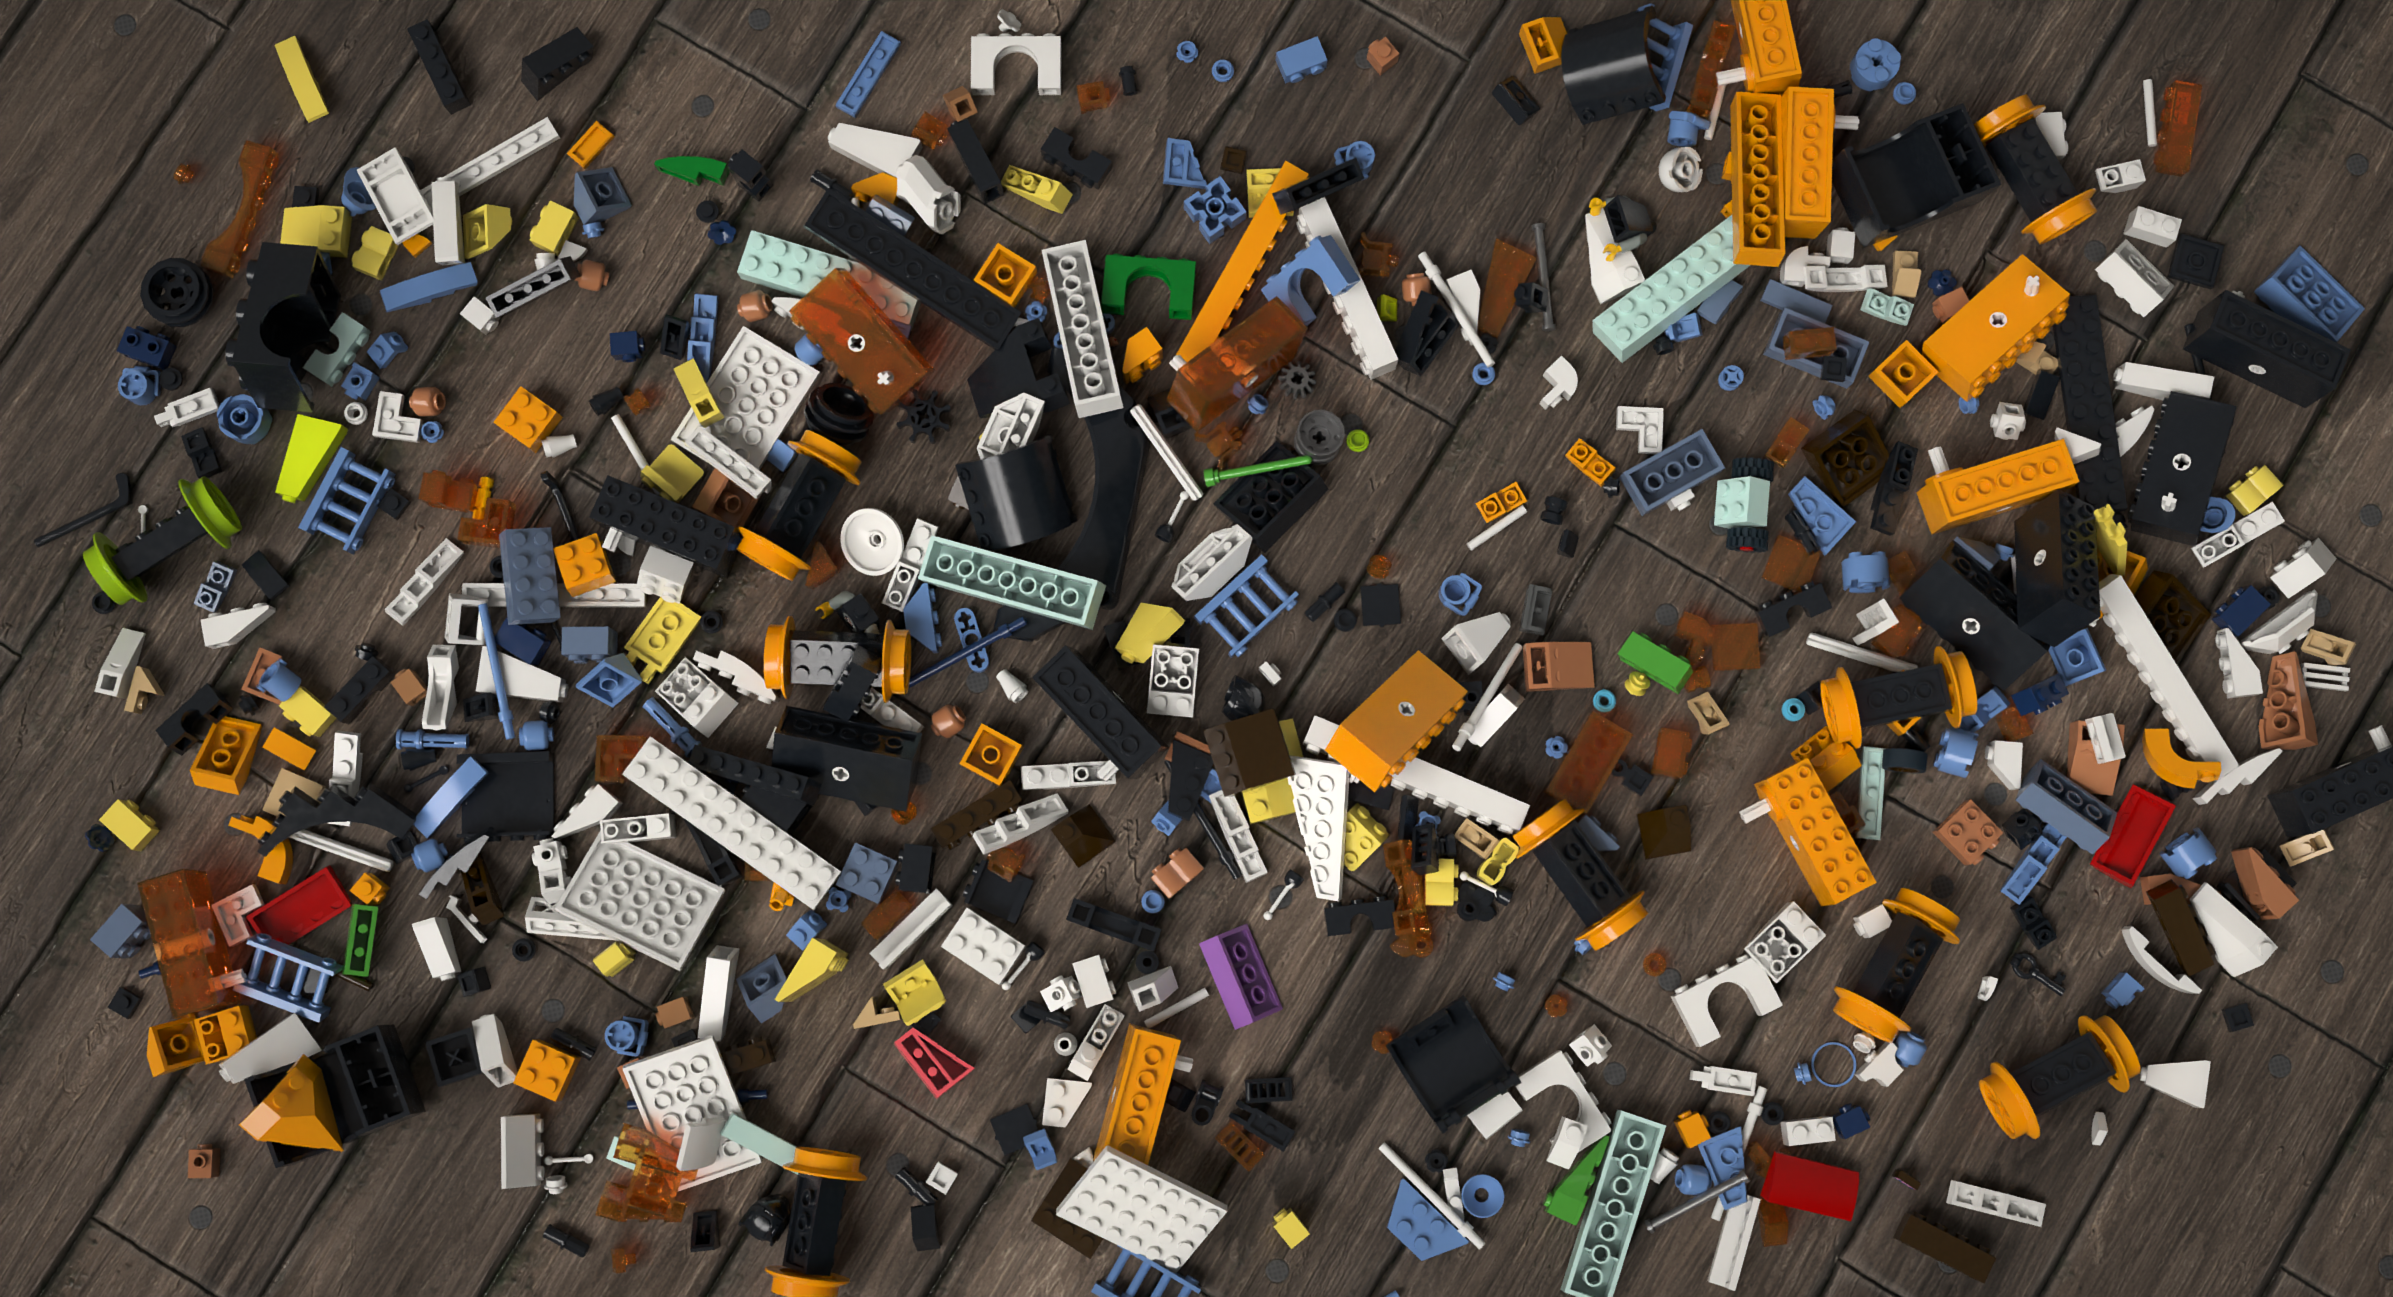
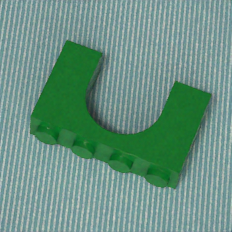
(1123, 270)

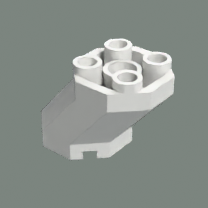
(928, 193)

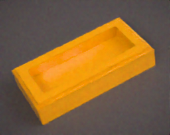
(590, 145)

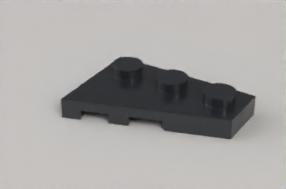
(1187, 779)

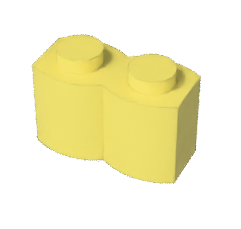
(375, 253)
(2253, 490)
(1494, 867)
(1440, 885)
(614, 959)

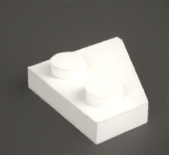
(1063, 1100)

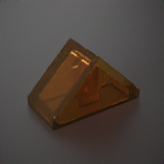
(821, 567)
(1772, 1223)

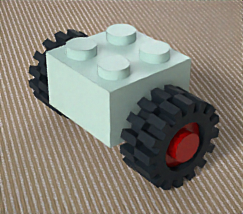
(1744, 504)

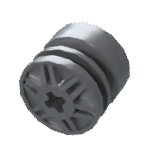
(1323, 425)

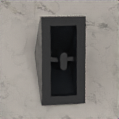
(675, 337)
(1181, 637)
(481, 707)
(925, 1227)
(705, 1231)

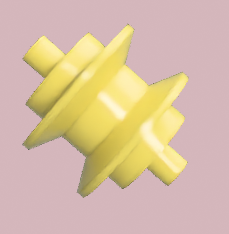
(1637, 683)

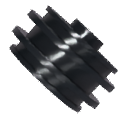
(183, 310)
(838, 414)

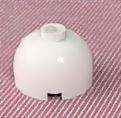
(1680, 169)

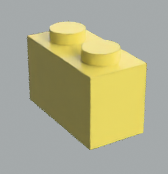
(553, 228)
(308, 712)
(130, 824)
(1290, 1227)

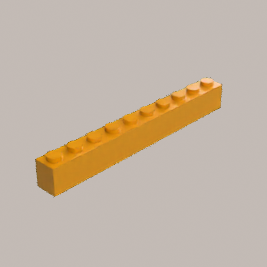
(1240, 268)

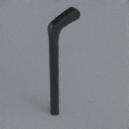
(548, 479)
(122, 501)

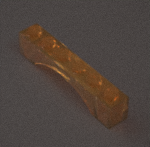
(224, 253)

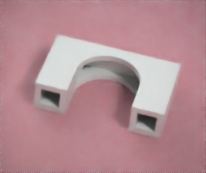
(989, 50)
(1693, 1000)
(1557, 1070)

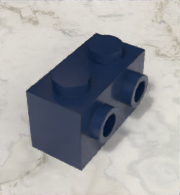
(147, 348)
(2241, 610)
(523, 642)
(2039, 695)

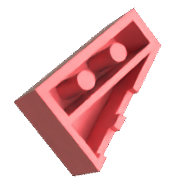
(931, 1062)

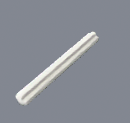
(1166, 452)
(1858, 653)
(343, 850)

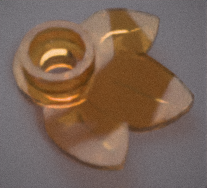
(1408, 945)

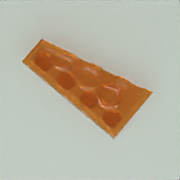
(1506, 270)

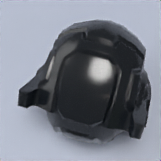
(1242, 699)
(767, 1218)

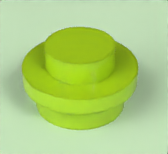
(1357, 440)

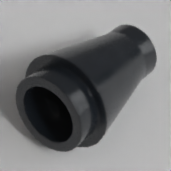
(604, 401)
(417, 758)

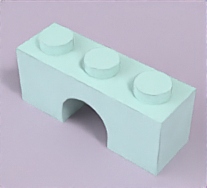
(331, 367)

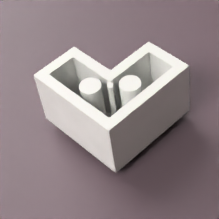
(2307, 566)

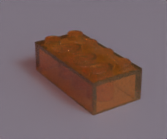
(1588, 762)

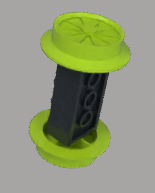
(119, 568)

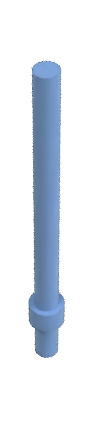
(505, 715)

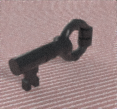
(2054, 985)

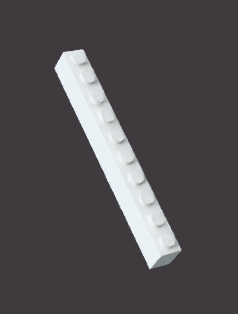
(2162, 675)

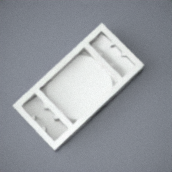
(396, 195)

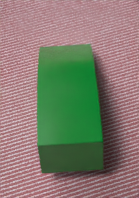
(694, 169)

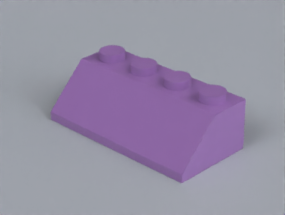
(1240, 976)

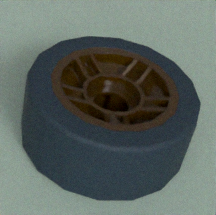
(1904, 760)

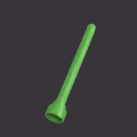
(1213, 476)

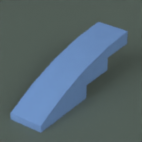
(428, 286)
(703, 332)
(449, 797)
(2032, 864)

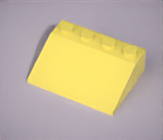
(1275, 798)
(815, 966)

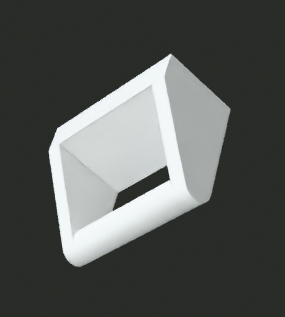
(453, 620)

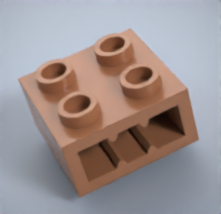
(1968, 833)

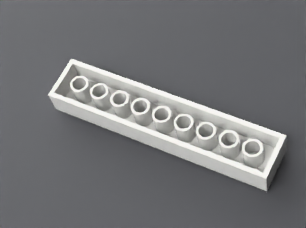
(1438, 784)
(731, 823)

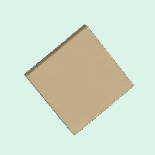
(287, 781)

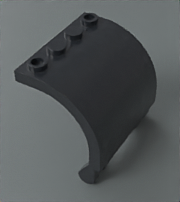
(1610, 67)
(1016, 495)
(1451, 1064)

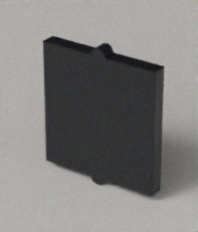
(1380, 605)
(1012, 1127)

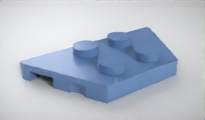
(1421, 1225)

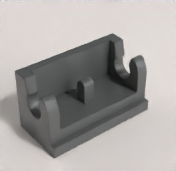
(1535, 609)

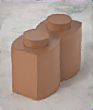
(1176, 873)

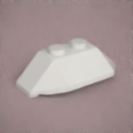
(1011, 425)
(1212, 563)
(2284, 627)

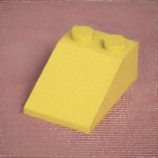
(318, 226)

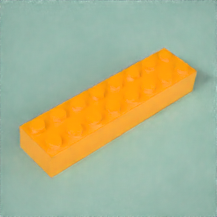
(1757, 179)

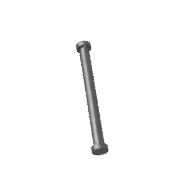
(1543, 274)
(1697, 1201)

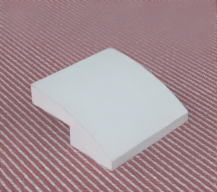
(1494, 1114)
(700, 1144)

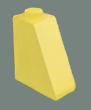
(1147, 627)

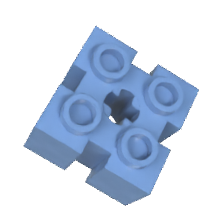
(1216, 196)

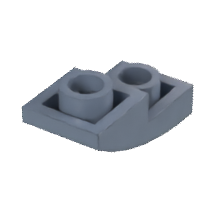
(1718, 303)
(216, 586)

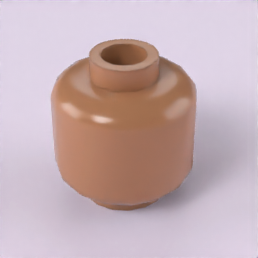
(592, 275)
(1413, 285)
(755, 306)
(427, 401)
(948, 721)

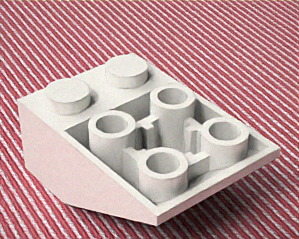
(1173, 680)
(696, 697)
(1784, 941)

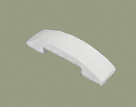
(1844, 279)
(2136, 943)

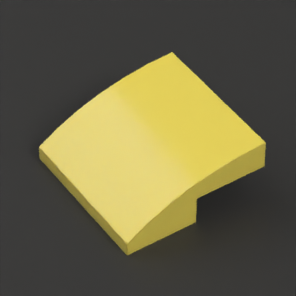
(1258, 185)

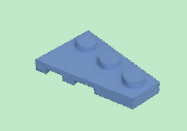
(1820, 513)
(1724, 1160)

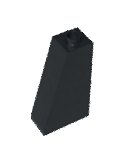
(975, 161)

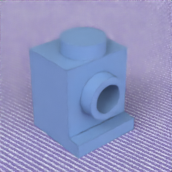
(365, 386)
(2121, 990)

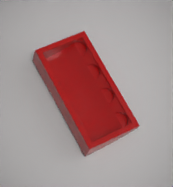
(2133, 836)
(301, 908)
(1811, 1186)

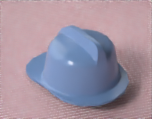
(355, 195)
(2219, 516)

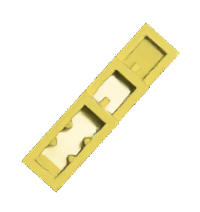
(301, 79)

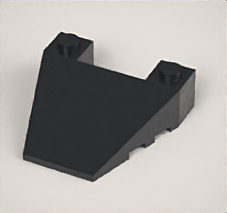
(1011, 372)

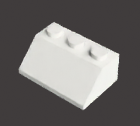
(2134, 278)
(521, 1150)

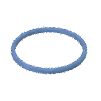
(1854, 1064)

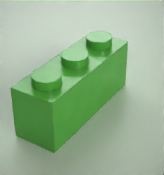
(1656, 662)
(360, 940)

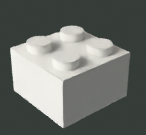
(664, 575)

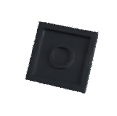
(2195, 261)

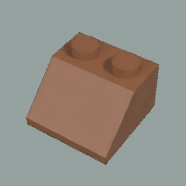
(725, 500)

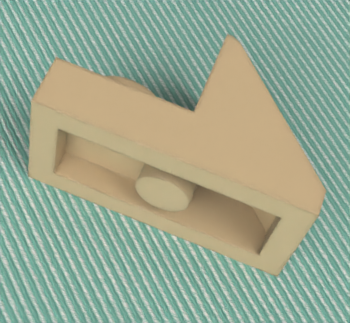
(1905, 274)
(2038, 359)
(2329, 647)
(142, 683)
(1707, 713)
(1476, 838)
(2306, 847)
(870, 1016)

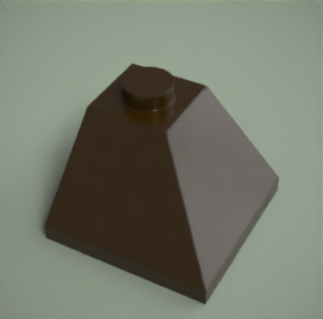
(1665, 832)
(1083, 835)

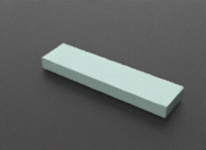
(1871, 792)
(758, 1140)

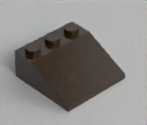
(1848, 457)
(2172, 611)
(1249, 752)
(1068, 1232)

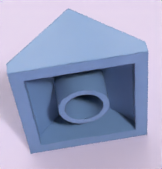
(2077, 658)
(610, 680)

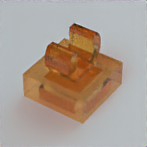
(620, 1259)

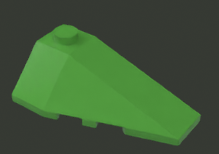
(1569, 1195)

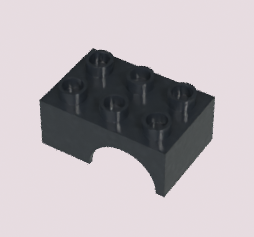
(1914, 176)
(286, 310)
(366, 1087)

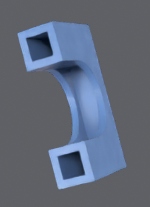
(1323, 258)

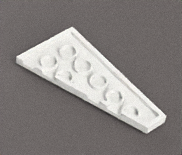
(1321, 811)

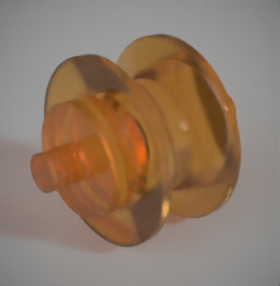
(1039, 289)
(1379, 566)
(904, 817)

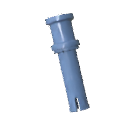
(678, 734)
(421, 740)

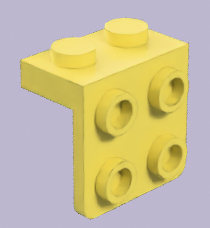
(672, 474)
(1362, 836)
(915, 992)

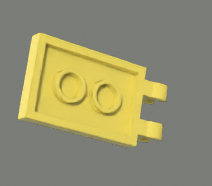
(2111, 540)
(661, 637)

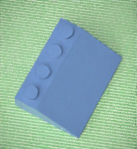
(2309, 296)

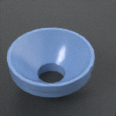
(1491, 1204)

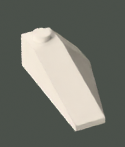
(1613, 277)
(2235, 938)

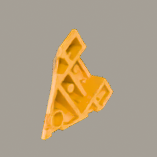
(296, 1111)

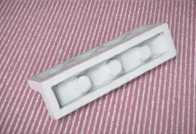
(728, 462)
(1875, 621)
(555, 923)
(911, 929)
(1733, 1244)

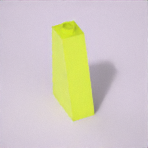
(307, 456)

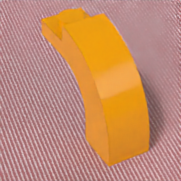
(2171, 766)
(279, 862)

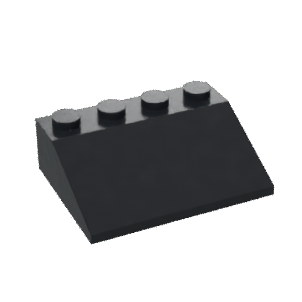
(1271, 500)

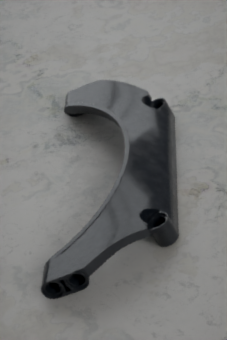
(1105, 540)

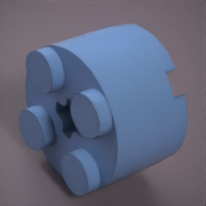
(1883, 56)
(250, 430)
(1865, 572)
(1957, 751)
(2189, 853)

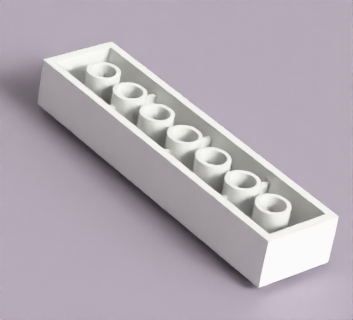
(1355, 305)
(1082, 329)

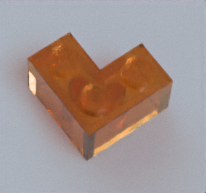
(444, 493)
(497, 517)
(611, 755)

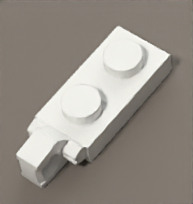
(189, 408)
(1726, 1080)

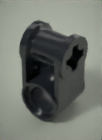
(1206, 1101)

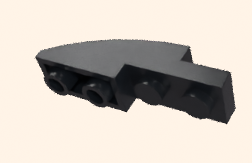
(1891, 488)

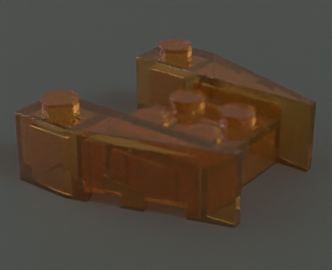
(652, 1183)

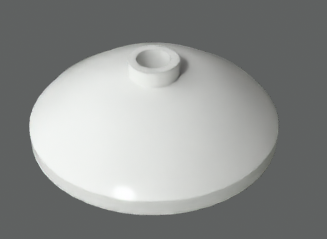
(861, 542)

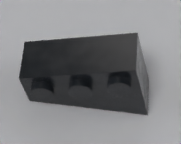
(1425, 333)

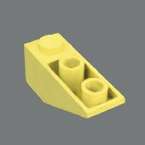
(1037, 188)
(698, 393)

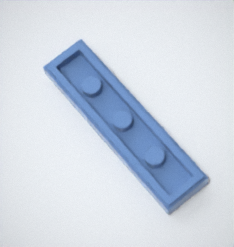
(868, 74)

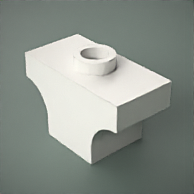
(1880, 1065)

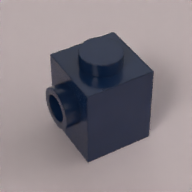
(627, 346)
(1850, 1120)

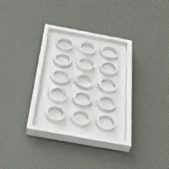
(758, 395)
(640, 901)
(683, 1089)
(1141, 1209)

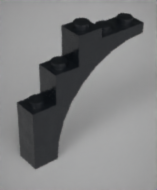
(334, 805)

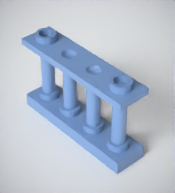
(1672, 55)
(334, 482)
(1241, 584)
(272, 992)
(1106, 1287)

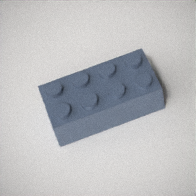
(1847, 346)
(1672, 472)
(529, 576)
(2066, 806)

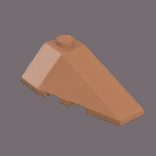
(2287, 710)

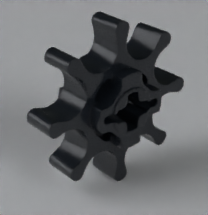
(919, 408)

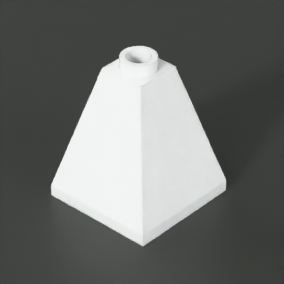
(1476, 639)
(2179, 1080)

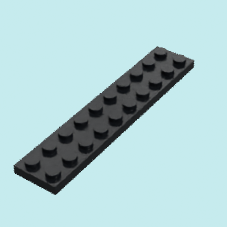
(912, 269)
(2089, 402)

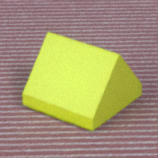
(1387, 308)

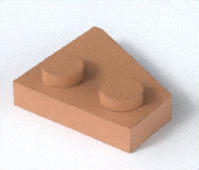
(260, 664)

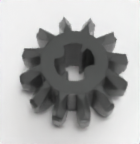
(1306, 381)

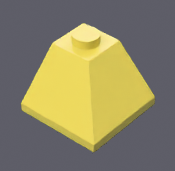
(485, 228)

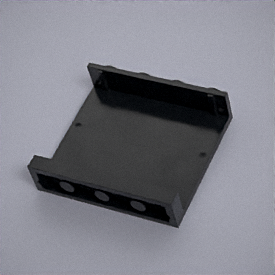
(512, 797)

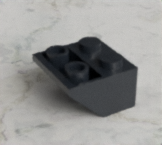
(1167, 418)

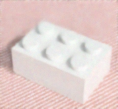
(983, 946)

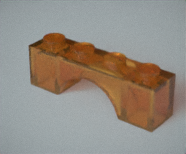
(1711, 62)
(1411, 914)

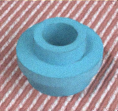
(1610, 697)
(1786, 709)

